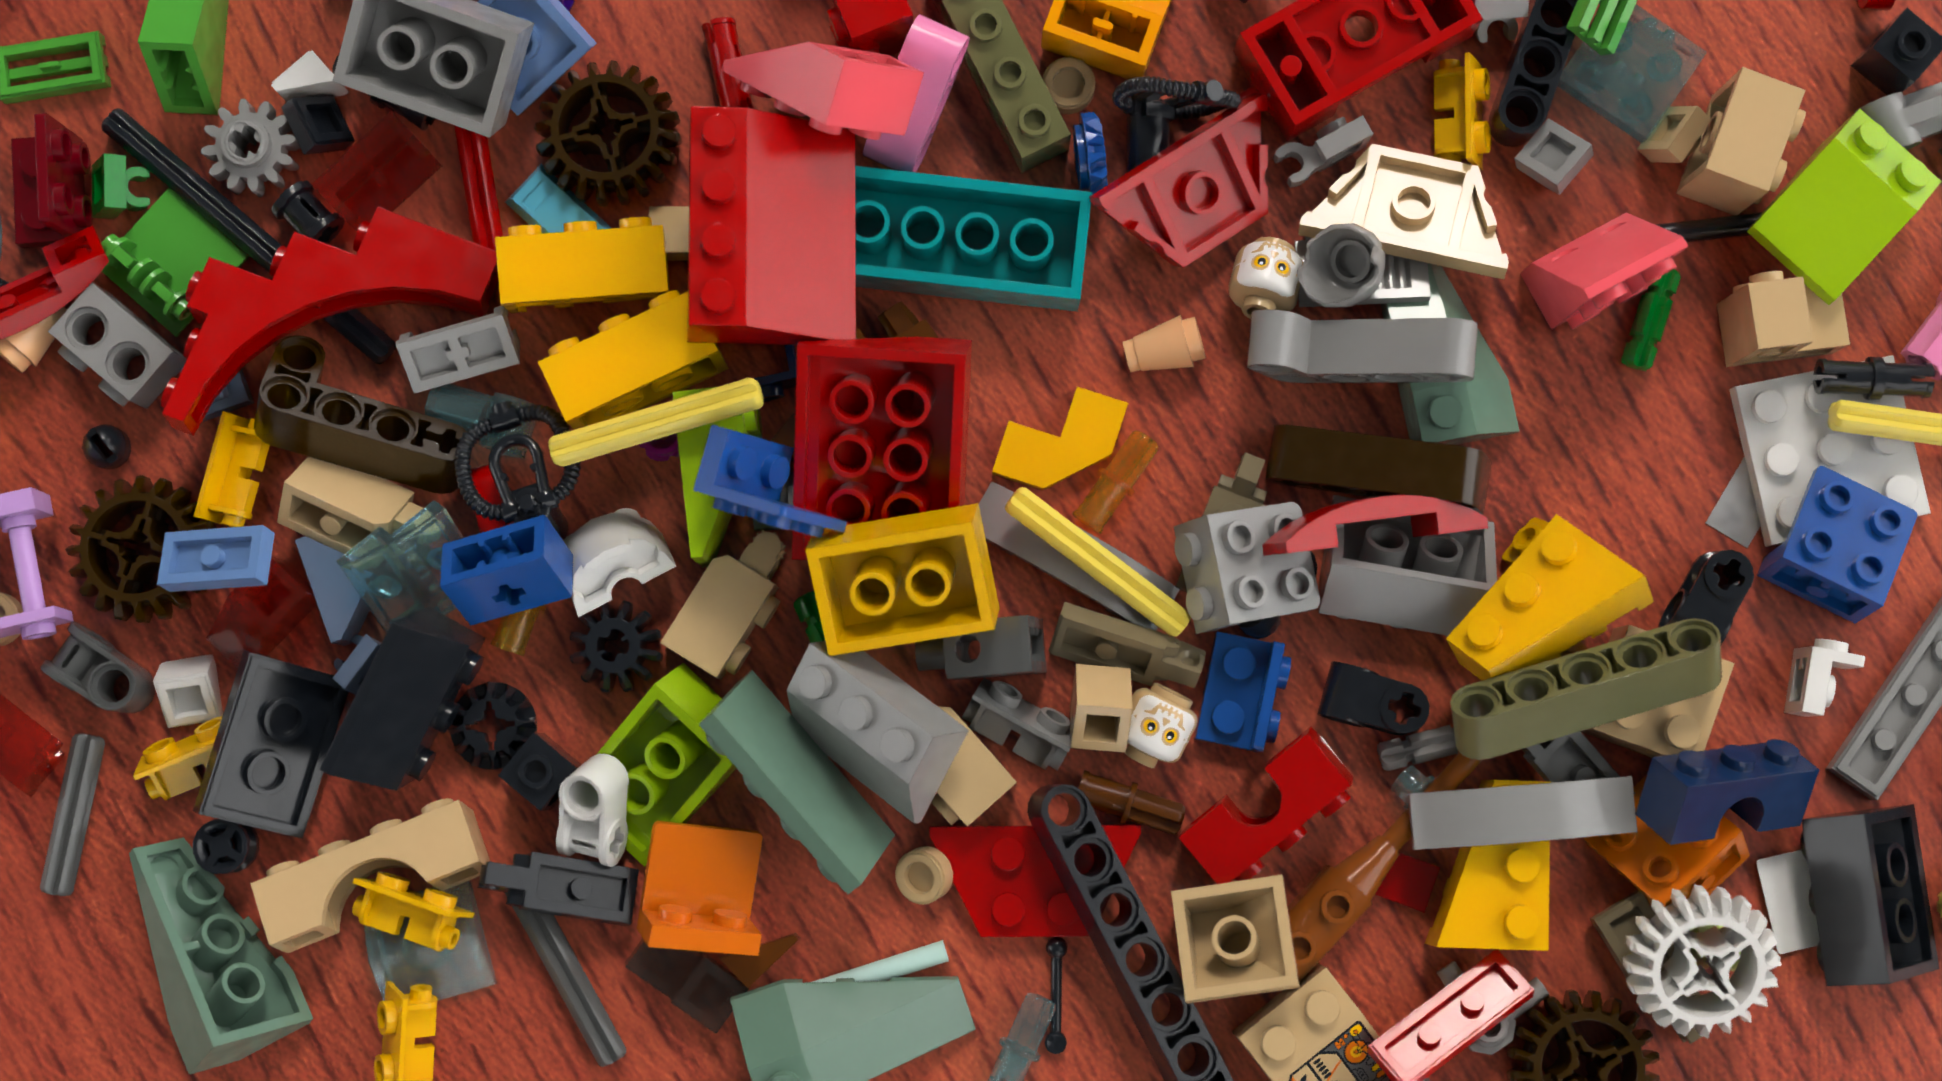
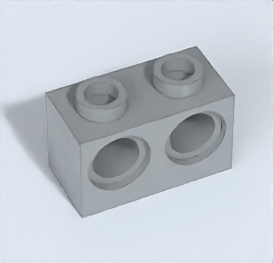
(122, 341)

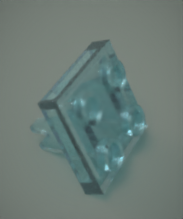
(1637, 80)

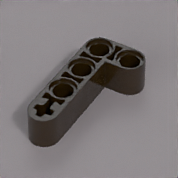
(349, 428)
(1377, 465)

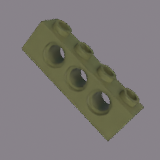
(1008, 81)

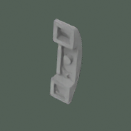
(1016, 539)
(1522, 813)

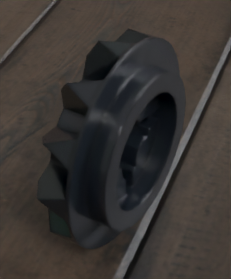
(508, 705)

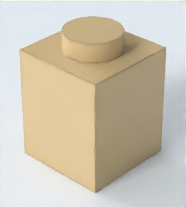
(1100, 708)

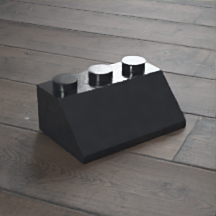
(405, 701)
(1869, 896)

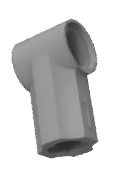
(1909, 116)

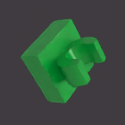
(111, 189)

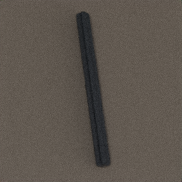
(231, 221)

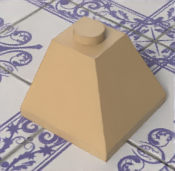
(1234, 939)

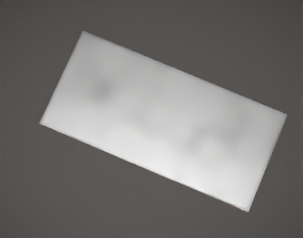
(1736, 509)

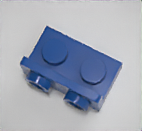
(1242, 692)

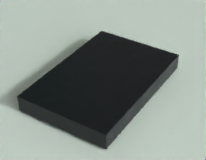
(271, 745)

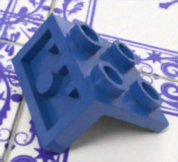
(748, 481)
(1841, 546)

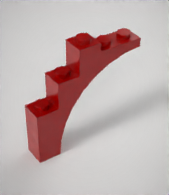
(314, 280)

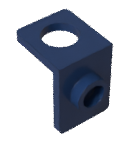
(774, 385)

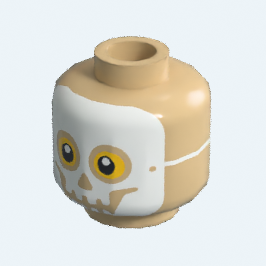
(1265, 276)
(1159, 725)

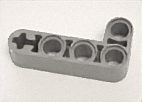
(1361, 350)

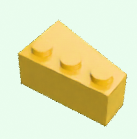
(581, 264)
(1547, 603)
(1496, 895)

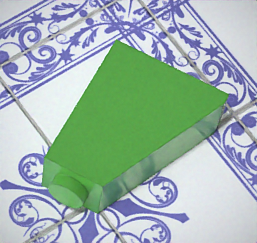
(186, 52)

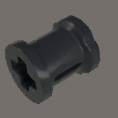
(307, 213)

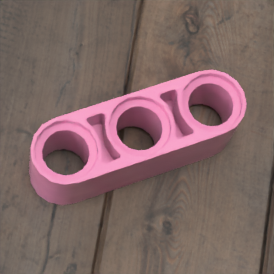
(939, 55)

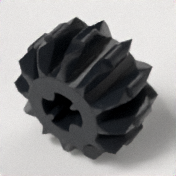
(609, 629)

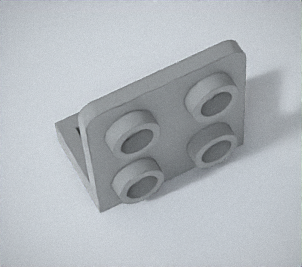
(1231, 578)

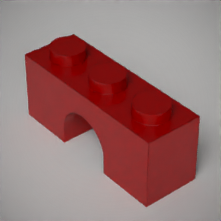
(1309, 782)

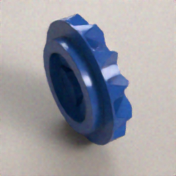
(1090, 153)

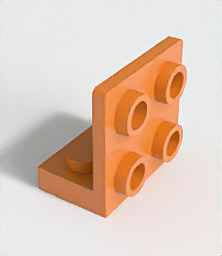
(1660, 867)
(700, 889)

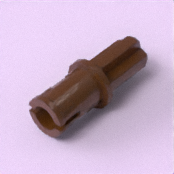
(1132, 803)

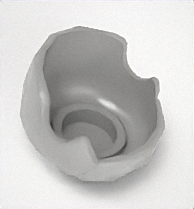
(1342, 266)

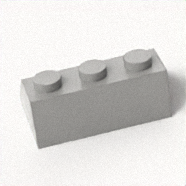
(1404, 579)
(875, 726)

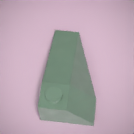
(1454, 410)

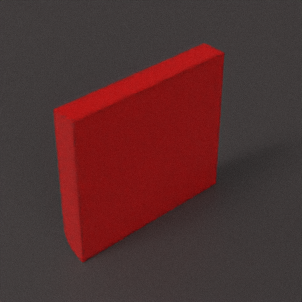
(1409, 882)

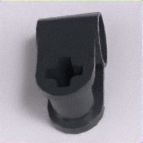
(1702, 596)
(1363, 697)

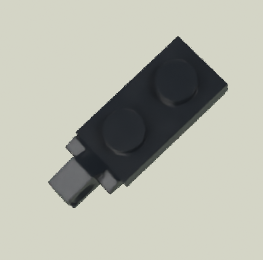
(565, 887)

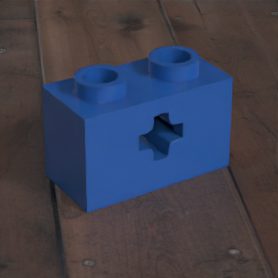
(507, 570)

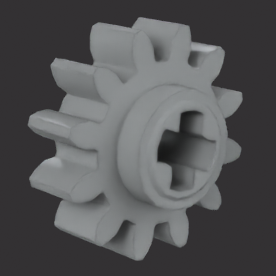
(251, 128)

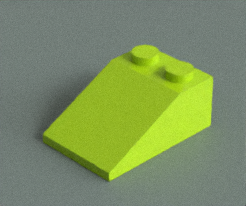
(1844, 206)
(706, 524)
(667, 756)

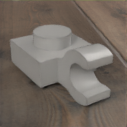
(1335, 143)

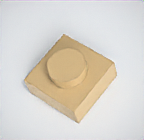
(1675, 135)

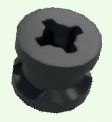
(214, 843)

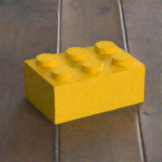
(629, 363)
(903, 580)

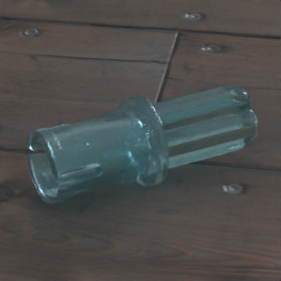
(1023, 1039)

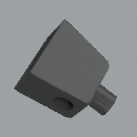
(1009, 650)

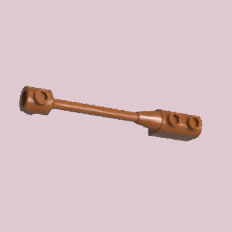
(1345, 892)

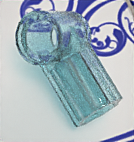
(468, 406)

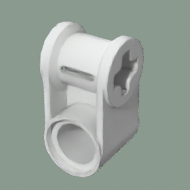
(594, 810)

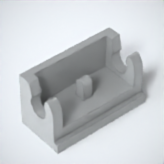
(459, 351)

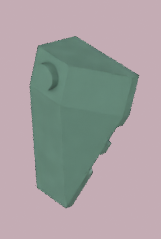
(213, 971)
(846, 1026)

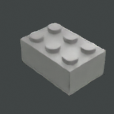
(436, 58)

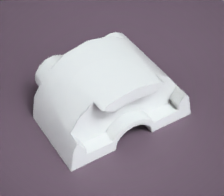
(611, 550)

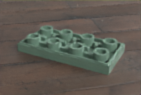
(797, 782)

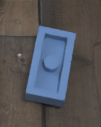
(216, 558)

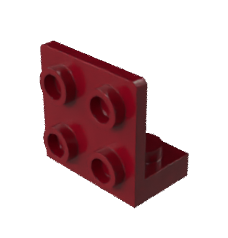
(49, 184)

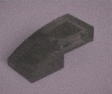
(690, 981)

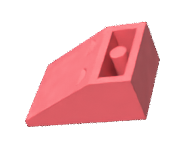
(833, 86)
(1601, 268)

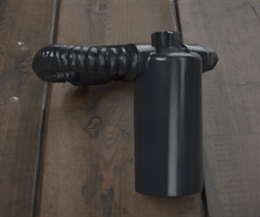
(1150, 116)
(526, 501)

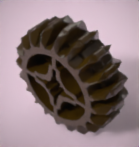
(629, 131)
(133, 569)
(1606, 1054)

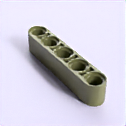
(1587, 689)

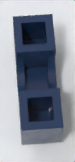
(1694, 789)

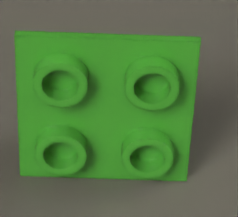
(163, 254)

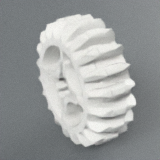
(1663, 991)

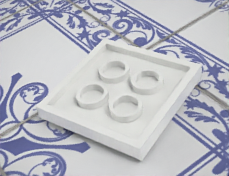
(1789, 437)

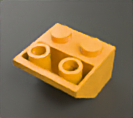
(1106, 33)

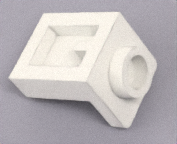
(1810, 679)

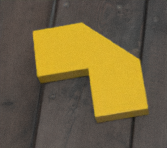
(1046, 459)

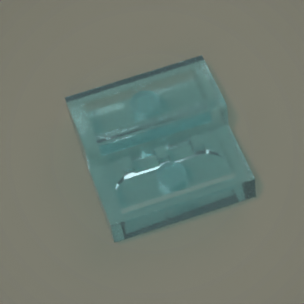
(402, 569)

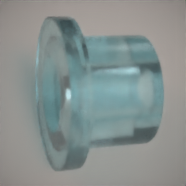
(1410, 781)

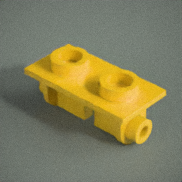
(1461, 91)
(226, 489)
(174, 763)
(430, 915)
(401, 1021)

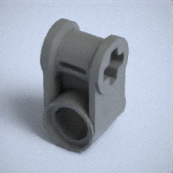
(92, 666)

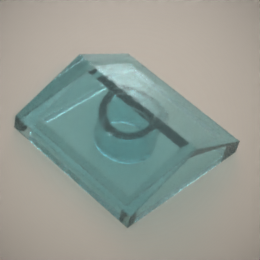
(448, 971)

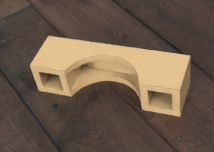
(307, 899)

